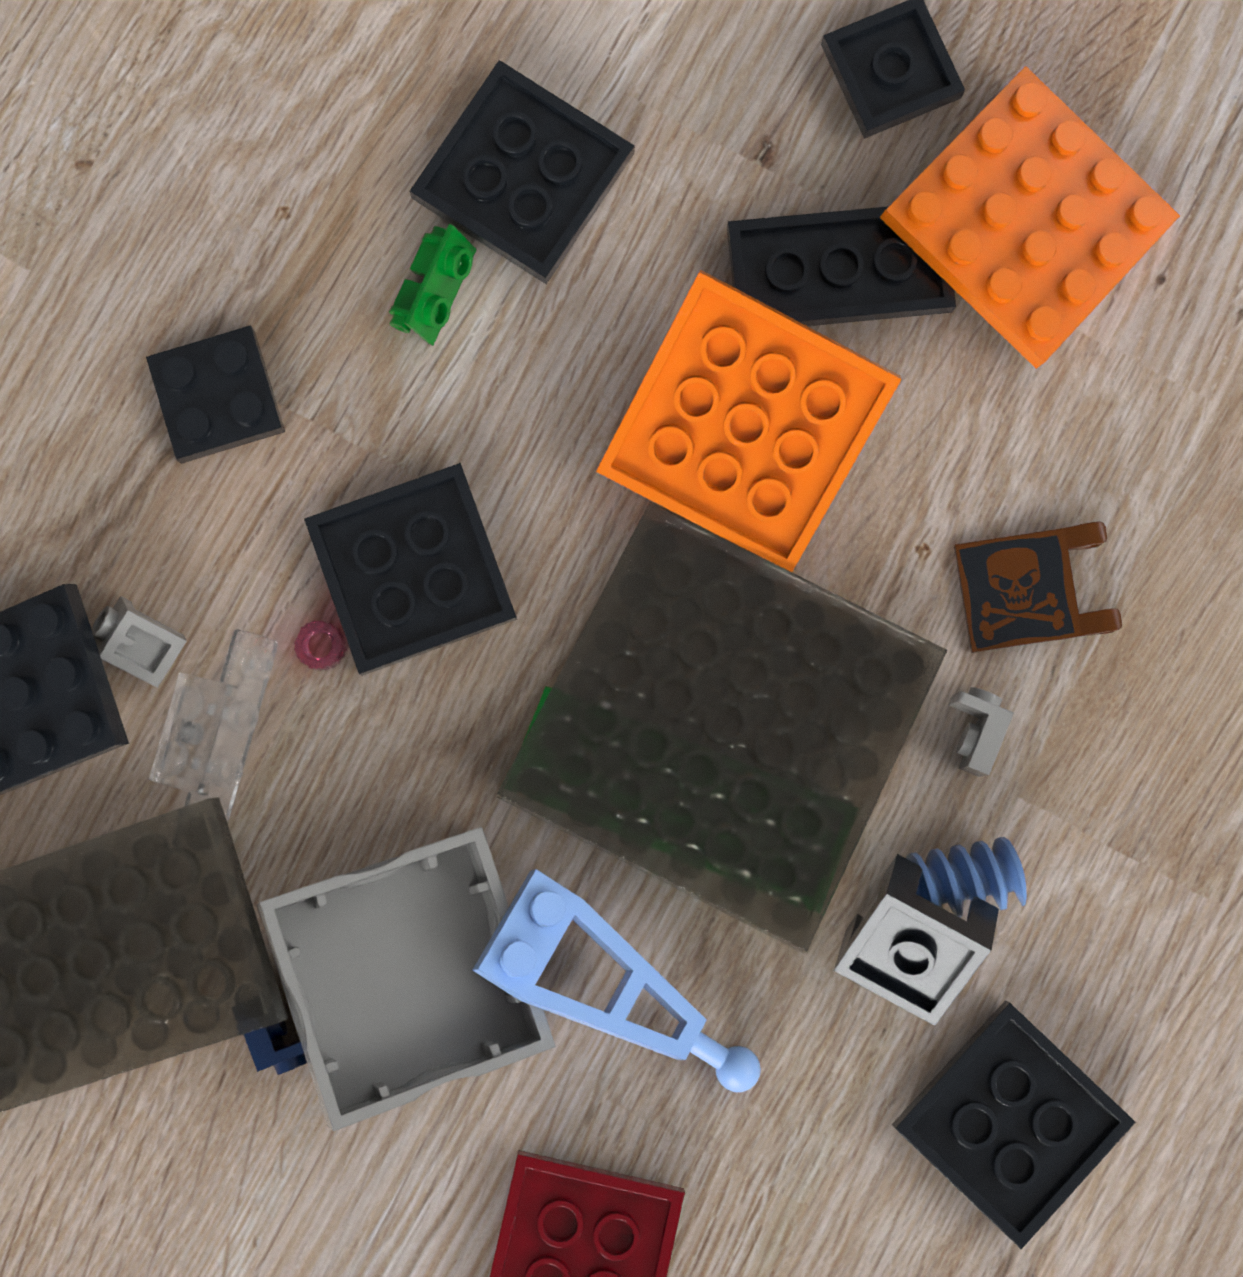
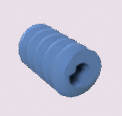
(971, 875)

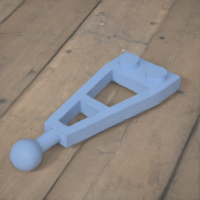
(528, 940)

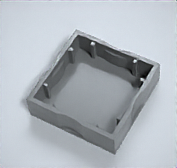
(387, 978)

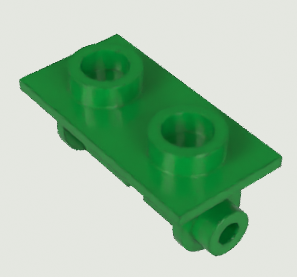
(444, 262)

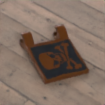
(1024, 588)

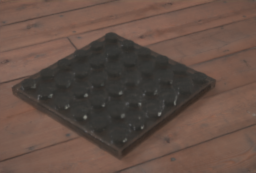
(724, 726)

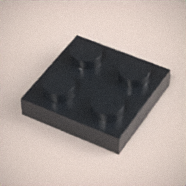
(892, 67)
(215, 394)

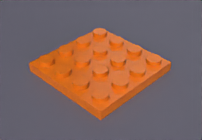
(1030, 217)
(747, 422)

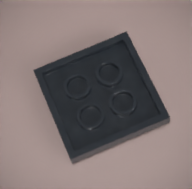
(522, 171)
(410, 569)
(52, 690)
(1013, 1124)

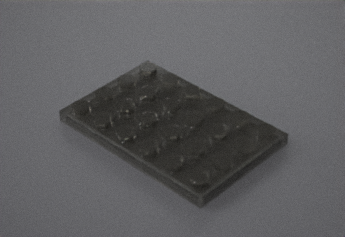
(128, 954)

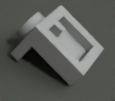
(136, 642)
(981, 741)

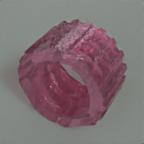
(303, 641)

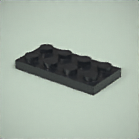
(834, 268)

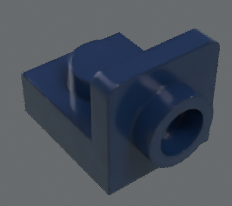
(269, 1049)

